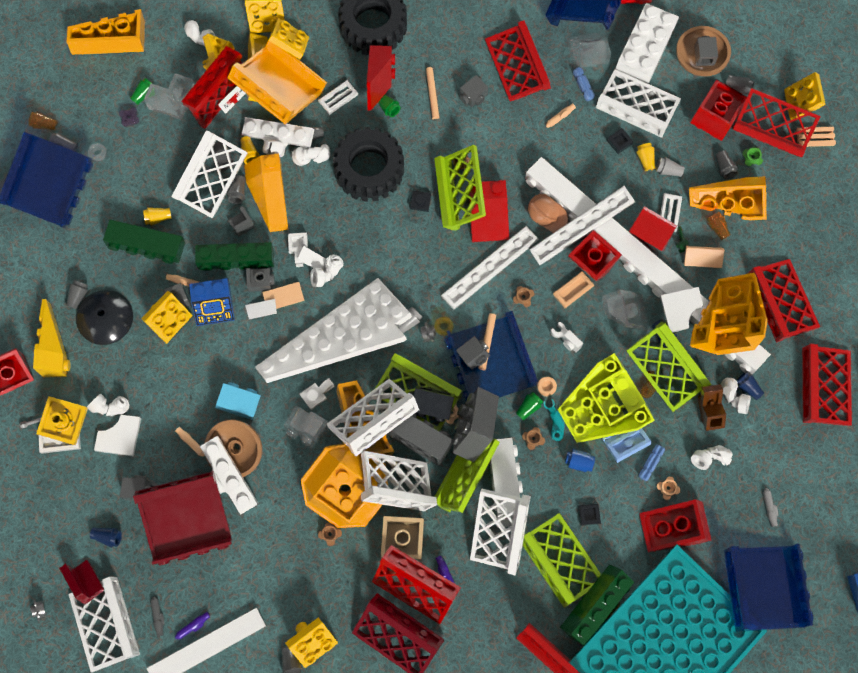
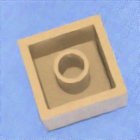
(403, 534)

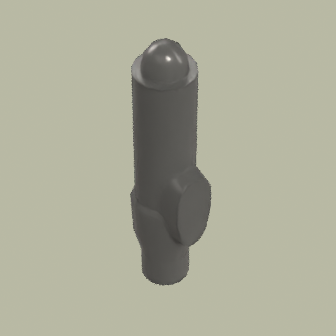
(157, 616)

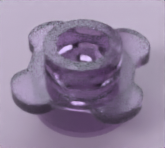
(129, 121)

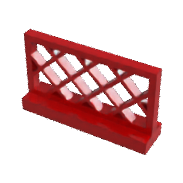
(532, 56)
(207, 87)
(773, 139)
(774, 317)
(811, 384)
(421, 578)
(545, 650)

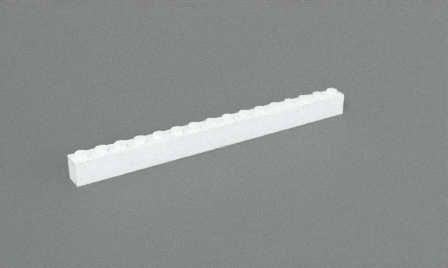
(634, 254)

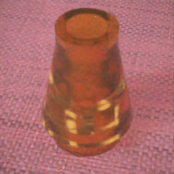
(41, 121)
(718, 225)

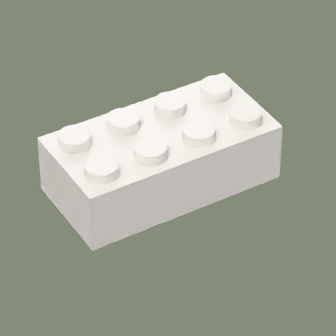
(647, 43)

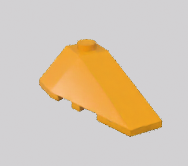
(267, 188)
(739, 196)

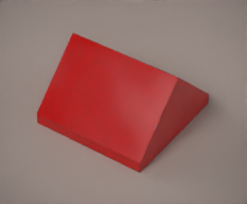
(653, 228)
(595, 256)
(13, 371)

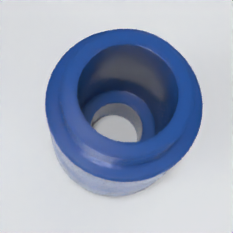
(580, 460)

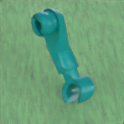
(558, 423)

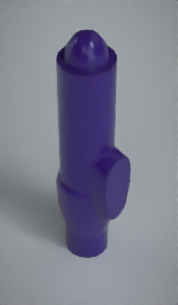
(443, 569)
(196, 624)

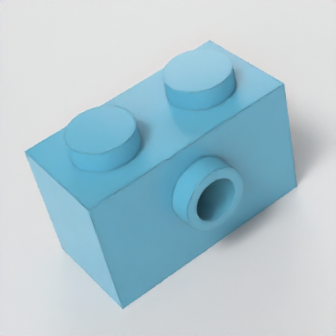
(238, 401)

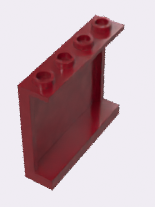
(183, 518)

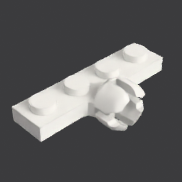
(277, 135)
(228, 476)

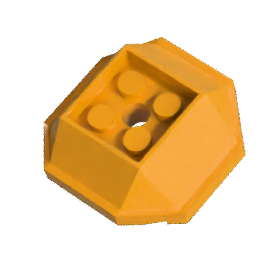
(322, 490)

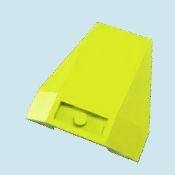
(592, 409)

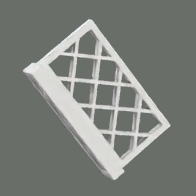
(633, 114)
(194, 167)
(379, 423)
(397, 496)
(517, 530)
(121, 623)

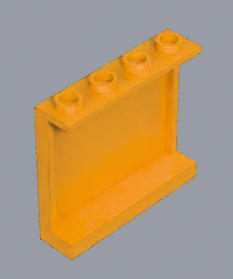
(278, 81)

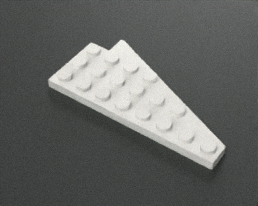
(354, 328)

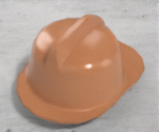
(547, 212)

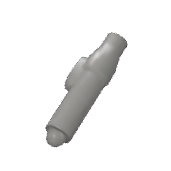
(772, 510)

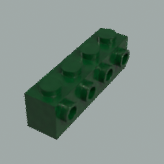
(144, 241)
(234, 256)
(597, 604)

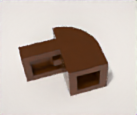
(711, 407)

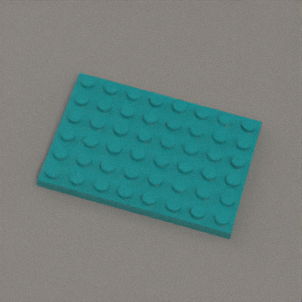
(669, 625)

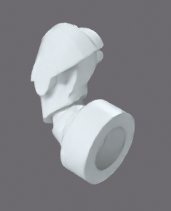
(192, 30)
(303, 155)
(332, 267)
(729, 390)
(118, 406)
(703, 458)

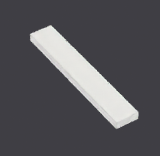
(582, 225)
(489, 267)
(210, 644)

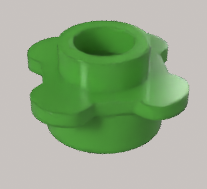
(756, 152)

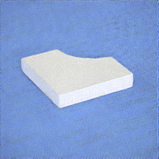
(679, 307)
(120, 438)

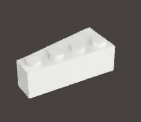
(505, 475)

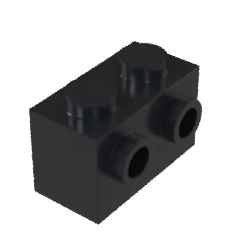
(433, 403)

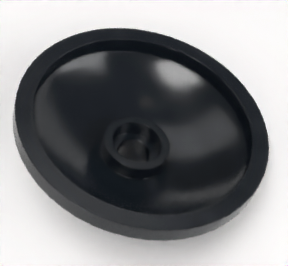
(110, 326)

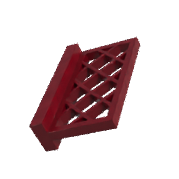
(404, 626)

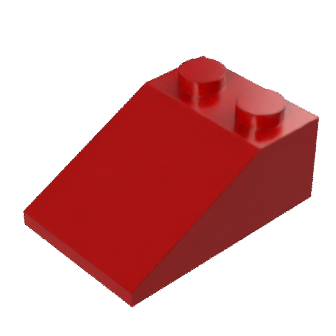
(379, 73)
(718, 110)
(495, 223)
(675, 525)

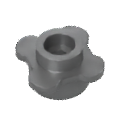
(428, 332)
(37, 610)

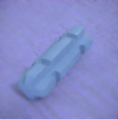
(583, 84)
(651, 462)

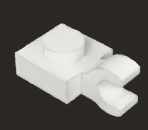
(296, 242)
(571, 342)
(315, 395)

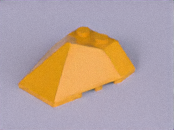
(733, 317)

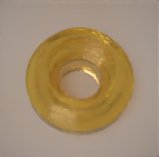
(443, 320)

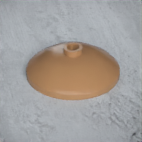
(686, 52)
(239, 432)

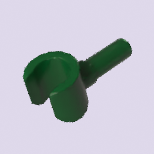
(683, 242)

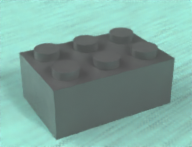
(475, 424)
(423, 439)

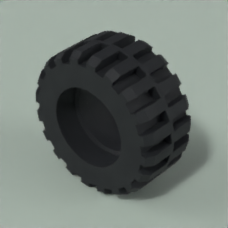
(363, 37)
(368, 186)

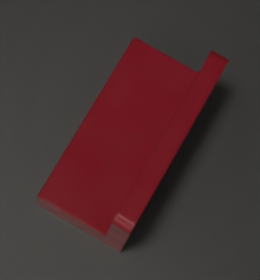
(82, 581)

